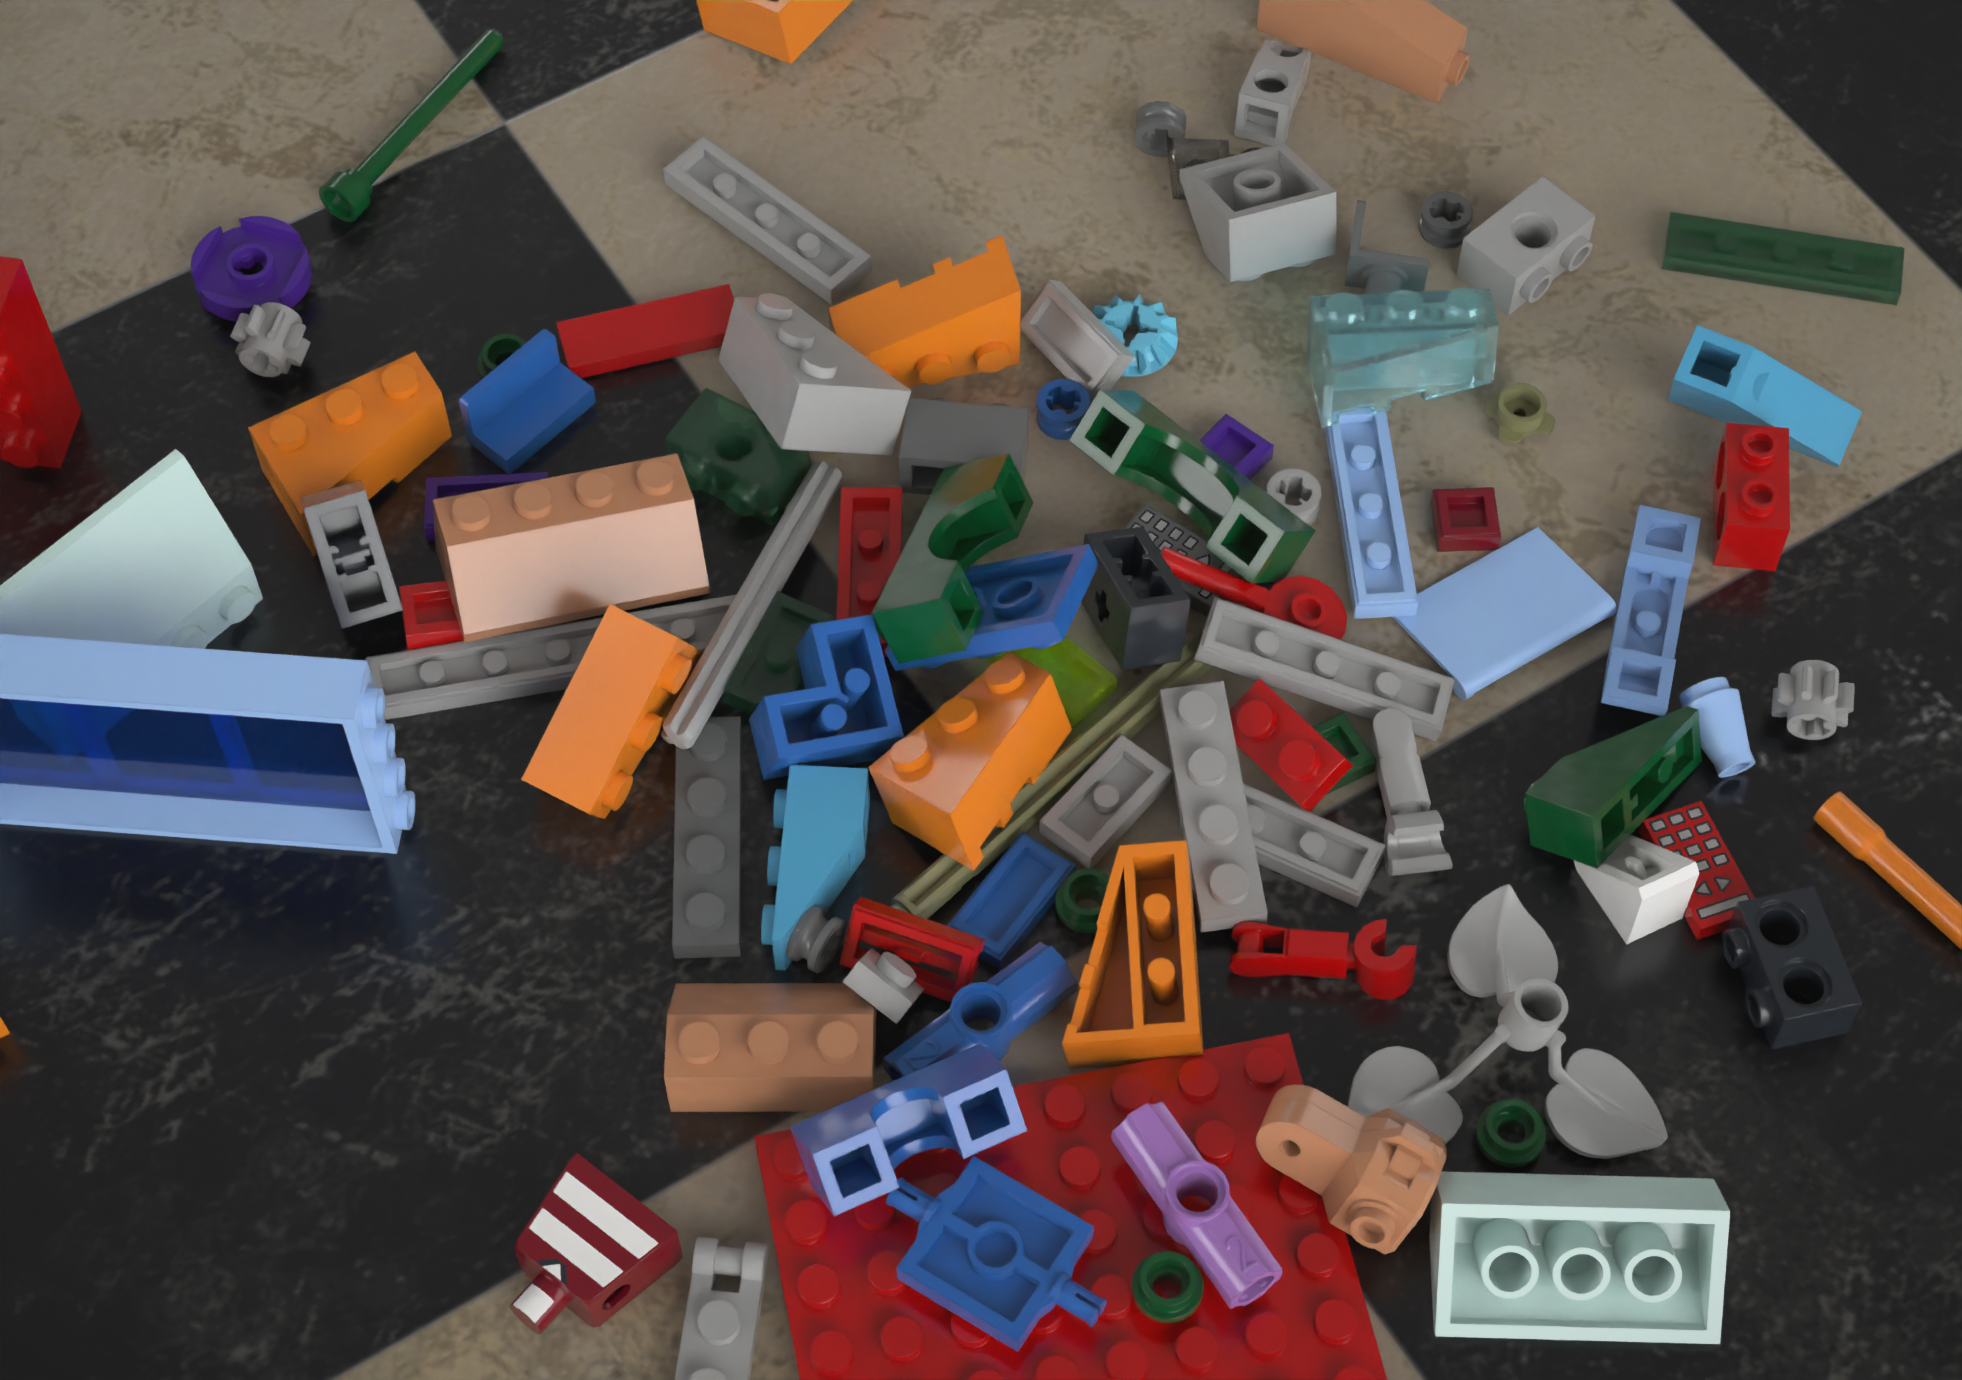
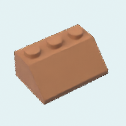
(768, 1047)

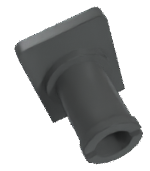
(1380, 270)

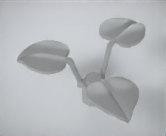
(1505, 953)

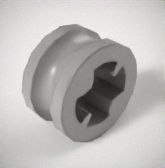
(1300, 483)

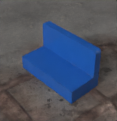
(524, 403)

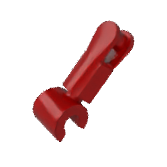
(1325, 956)

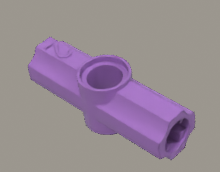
(1218, 1237)

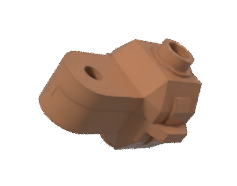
(1368, 1169)

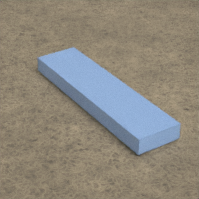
(1371, 516)

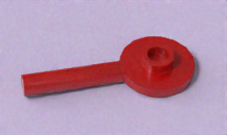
(1293, 599)

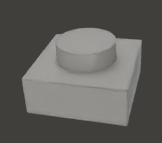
(885, 983)

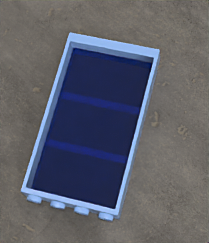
(198, 745)

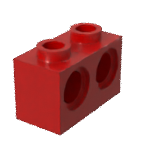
(1751, 496)

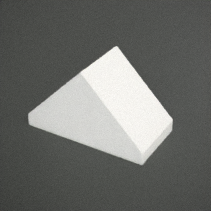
(1641, 887)

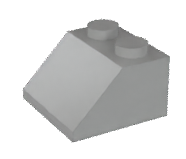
(1261, 212)

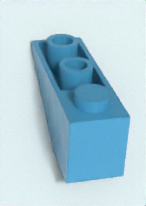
(1751, 388)
(821, 846)

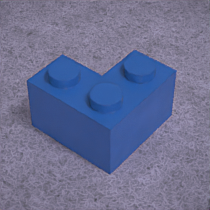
(843, 711)

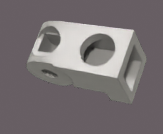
(1271, 93)

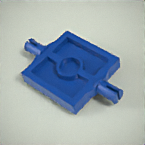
(995, 1253)

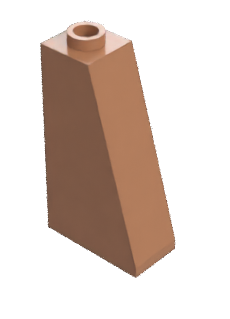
(1389, 40)

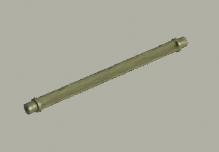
(1032, 802)

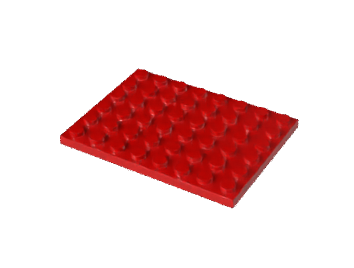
(865, 1324)

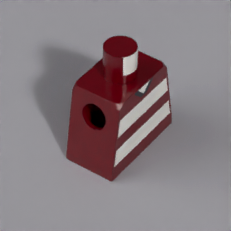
(590, 1249)

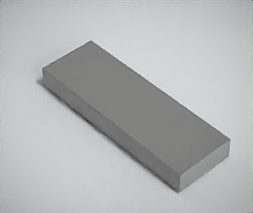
(1311, 847)

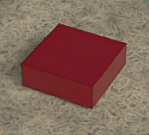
(1465, 519)

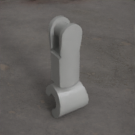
(1410, 828)

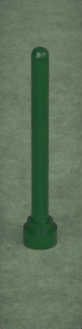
(349, 192)

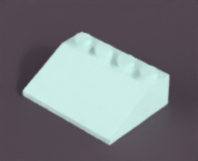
(138, 570)

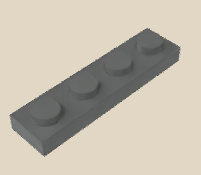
(708, 843)

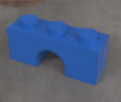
(949, 1104)

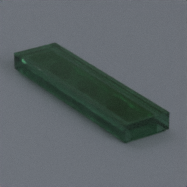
(1783, 258)

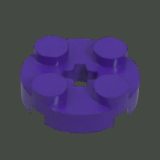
(258, 240)

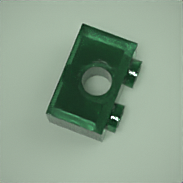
(724, 431)

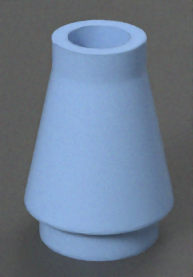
(1721, 725)

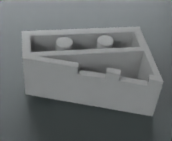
(809, 381)

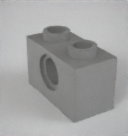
(1526, 245)

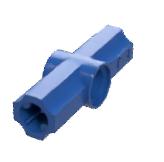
(1010, 999)

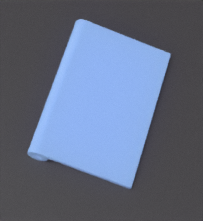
(1505, 611)

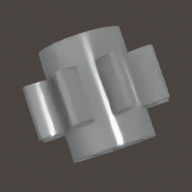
(270, 339)
(1813, 699)

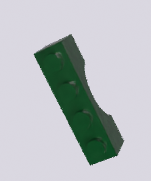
(1236, 515)
(928, 599)

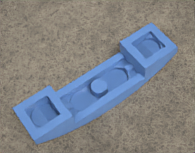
(1650, 611)

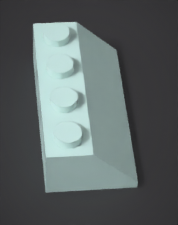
(1578, 1257)

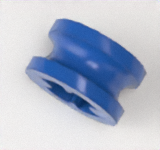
(1067, 394)

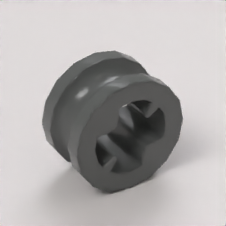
(1162, 116)
(1438, 230)
(816, 939)

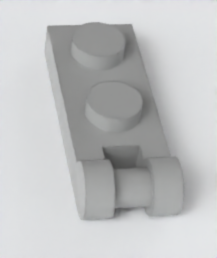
(722, 1325)

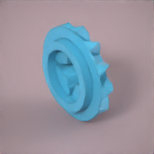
(1156, 337)

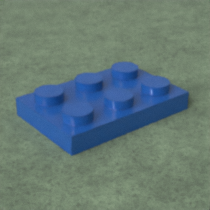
(1023, 603)

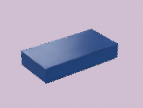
(1013, 898)

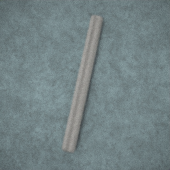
(750, 604)

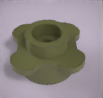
(1521, 400)

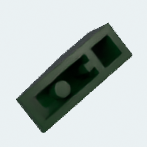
(1608, 789)

